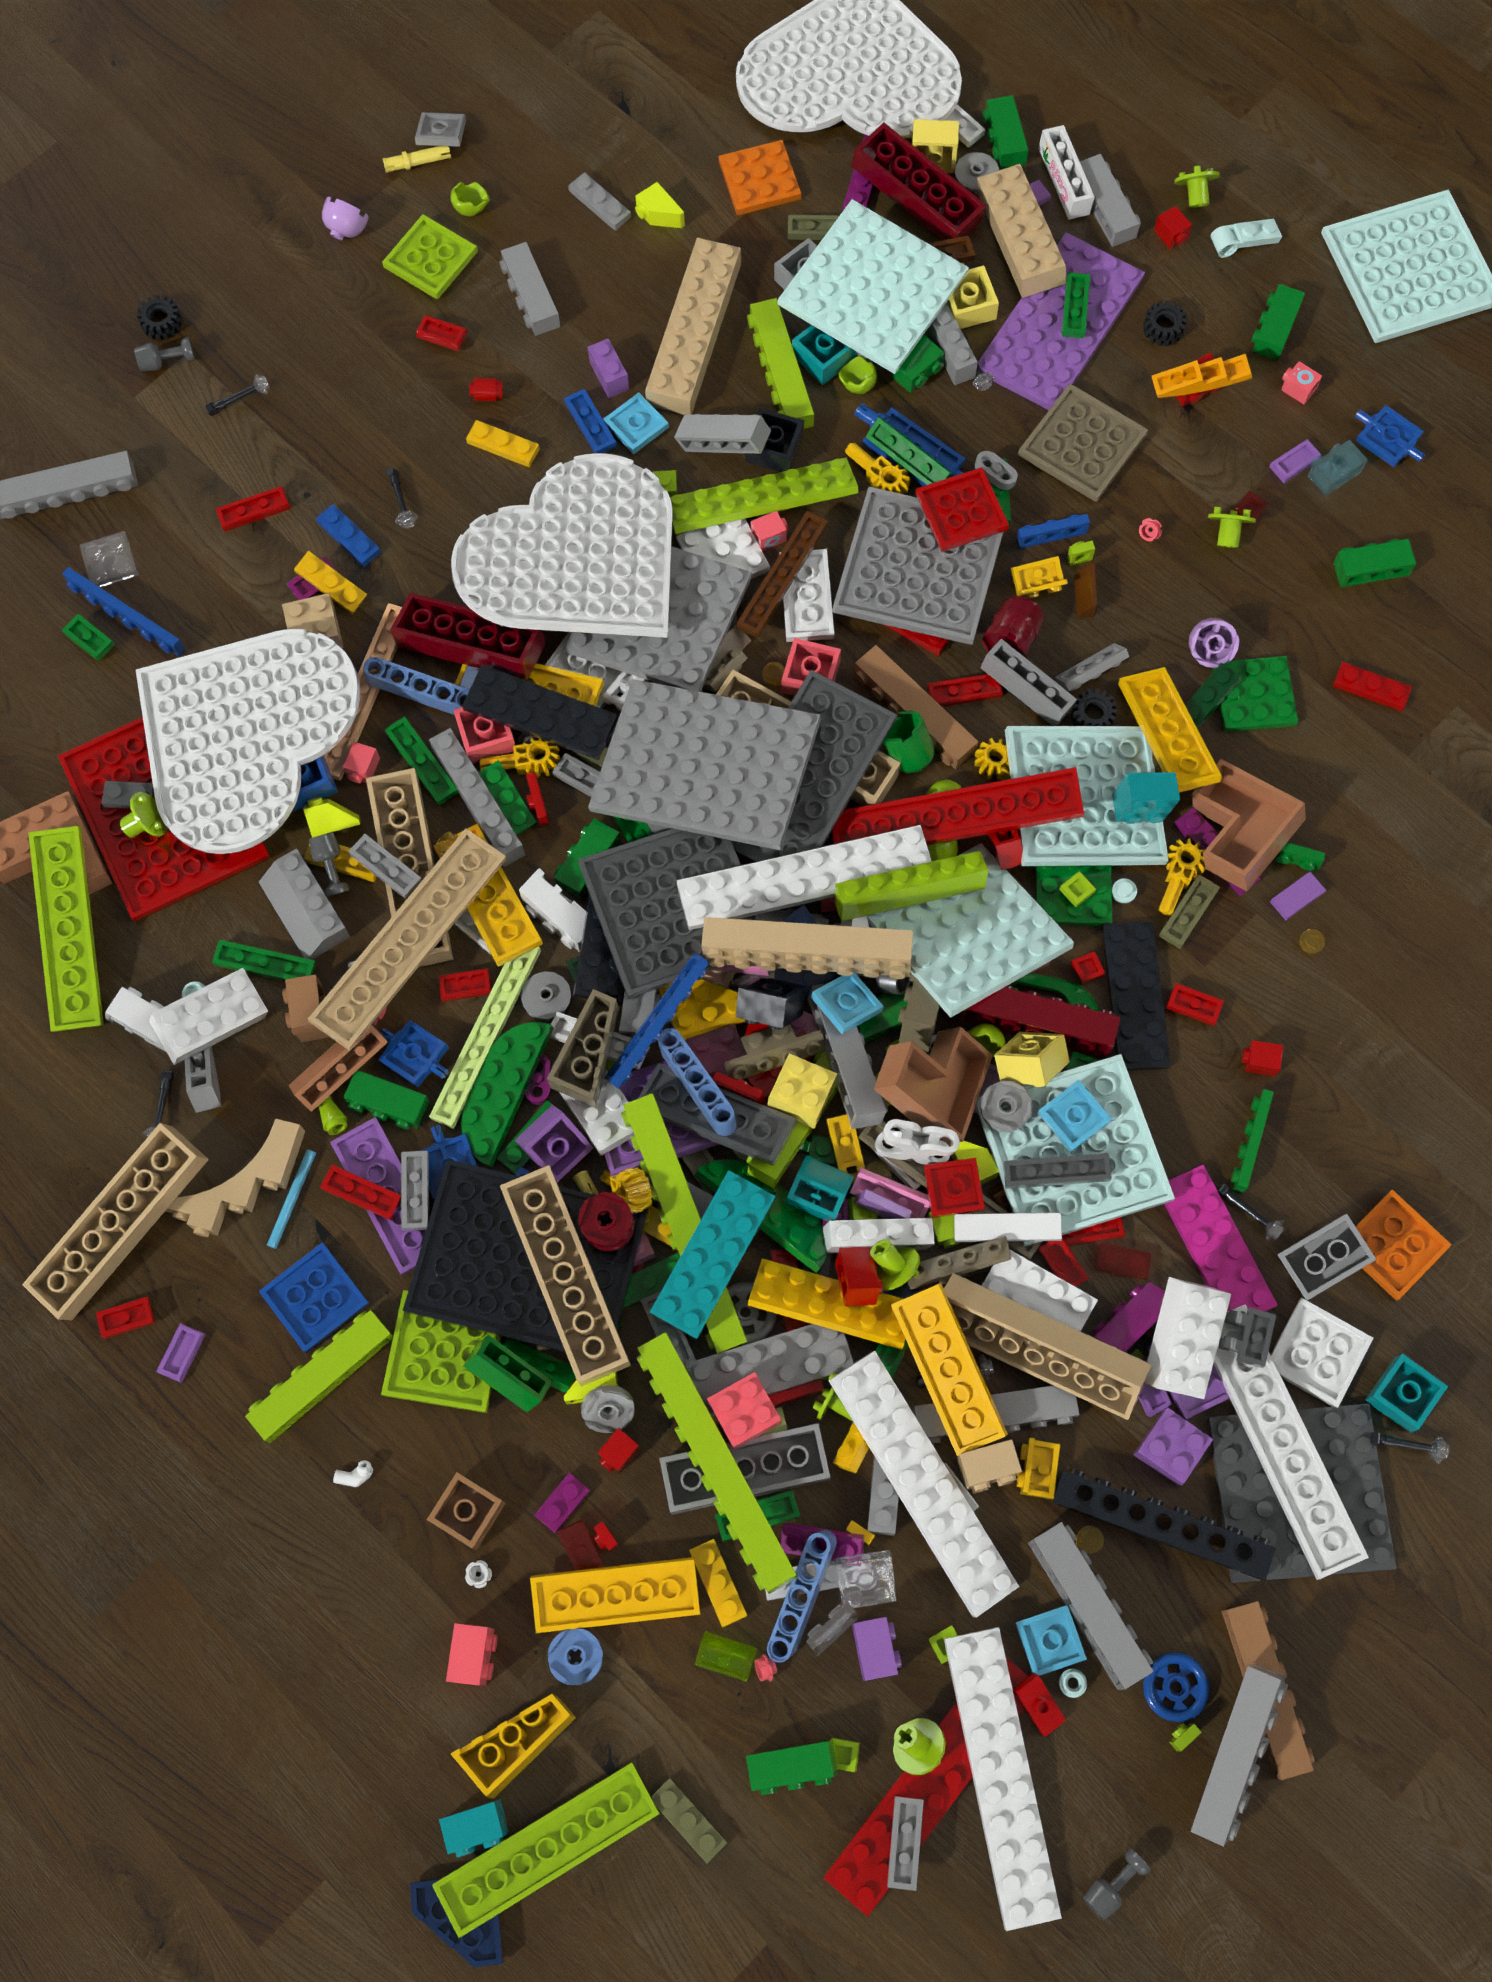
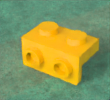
(1038, 576)
(1039, 1468)

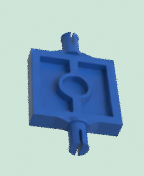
(1389, 436)
(414, 1053)
(443, 1149)

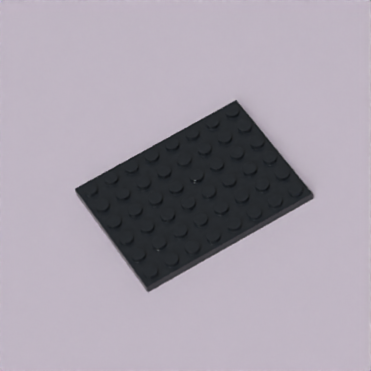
(477, 1268)

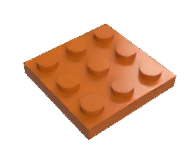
(759, 177)
(1401, 1244)

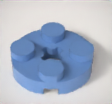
(559, 1659)

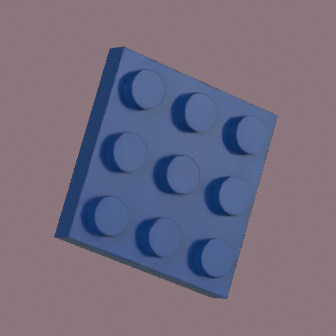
(314, 1298)

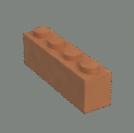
(335, 1068)

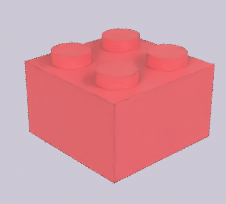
(806, 657)
(482, 736)
(744, 1411)
(471, 1655)

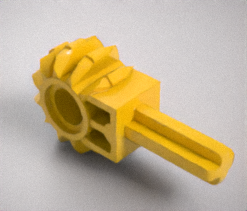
(880, 471)
(524, 758)
(999, 769)
(1181, 872)
(631, 1186)

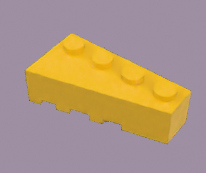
(508, 1749)

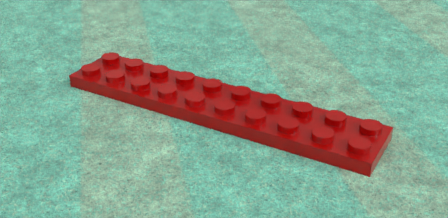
(971, 809)
(863, 1865)

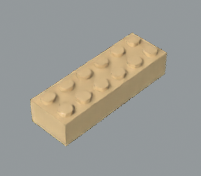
(1021, 231)

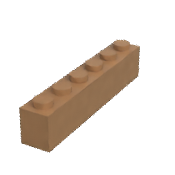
(902, 693)
(1254, 1644)

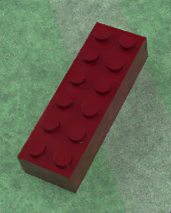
(917, 184)
(465, 637)
(1017, 1011)

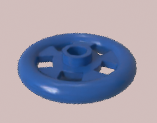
(1186, 1666)

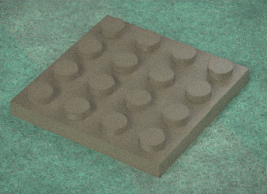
(1082, 442)

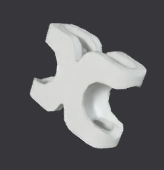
(916, 1142)

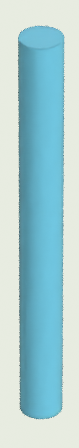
(291, 1199)

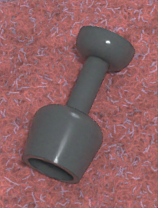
(150, 357)
(325, 849)
(1104, 1896)

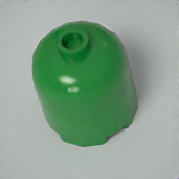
(909, 742)

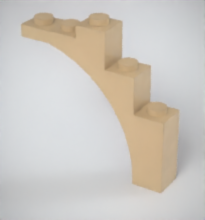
(270, 1166)

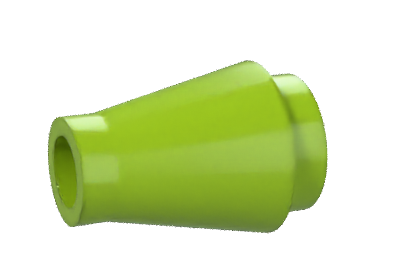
(332, 1117)

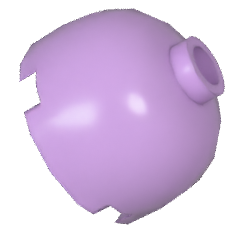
(343, 219)
(1213, 642)

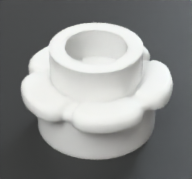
(473, 1568)

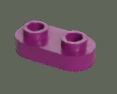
(539, 1081)

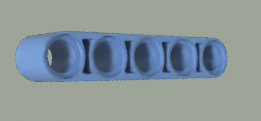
(412, 679)
(700, 1091)
(795, 1607)

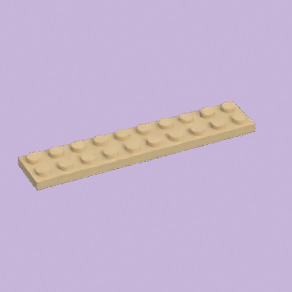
(407, 939)

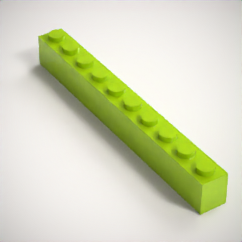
(677, 1205)
(717, 1463)

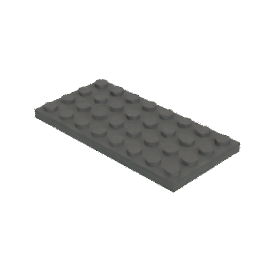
(842, 752)

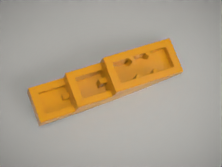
(1201, 377)

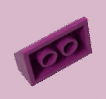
(1132, 1319)

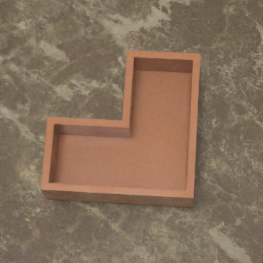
(52, 814)
(1255, 824)
(937, 1087)

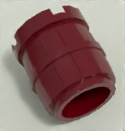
(1016, 624)
(613, 1235)

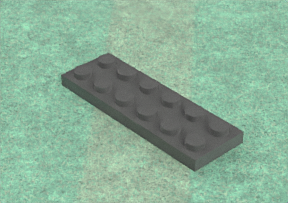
(759, 1129)

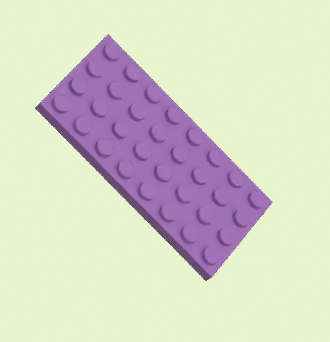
(1029, 347)

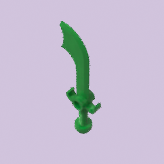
(1068, 990)

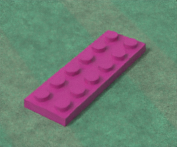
(1216, 1241)

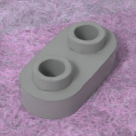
(999, 472)

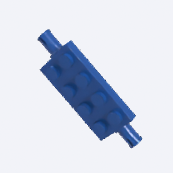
(930, 444)

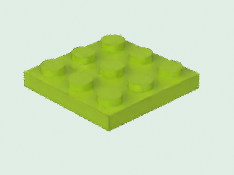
(430, 256)

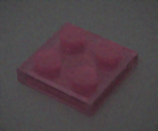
(716, 1048)

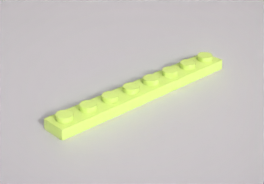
(482, 1037)

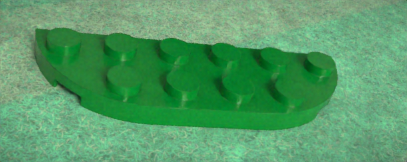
(502, 1088)
(787, 1225)

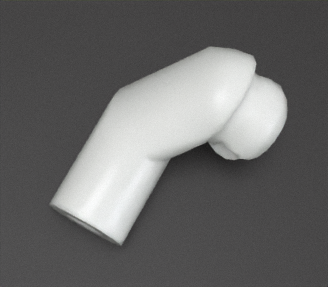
(355, 1477)

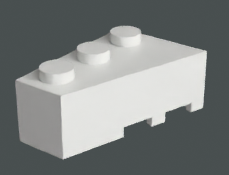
(553, 909)
(134, 1014)

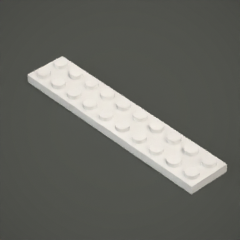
(797, 876)
(1290, 1460)
(924, 1484)
(1002, 1779)

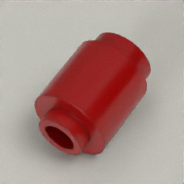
(485, 389)

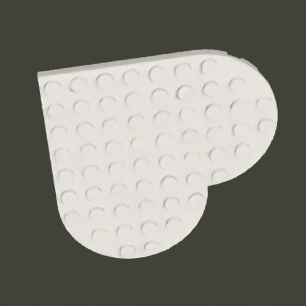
(851, 65)
(577, 557)
(237, 727)

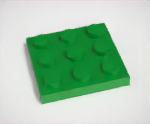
(1261, 697)
(1092, 912)

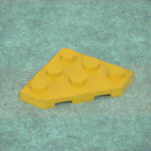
(705, 1009)

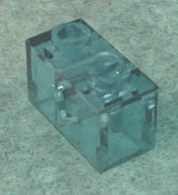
(1337, 467)

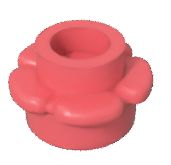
(1144, 529)
(765, 1668)

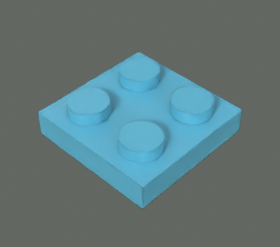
(636, 423)
(847, 1002)
(1074, 1116)
(1050, 1641)

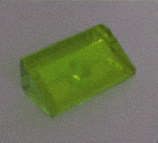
(725, 1656)

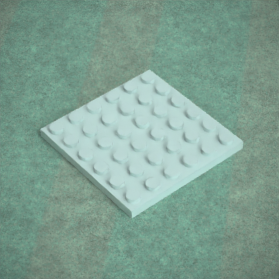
(1411, 265)
(873, 286)
(1102, 761)
(977, 939)
(1135, 1164)

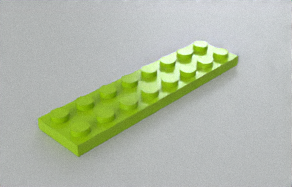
(762, 495)
(65, 928)
(545, 1850)

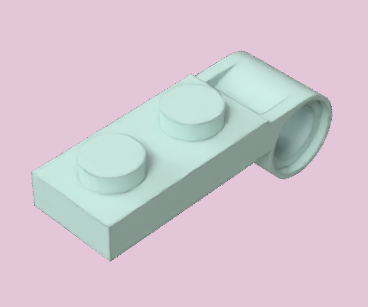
(1246, 234)

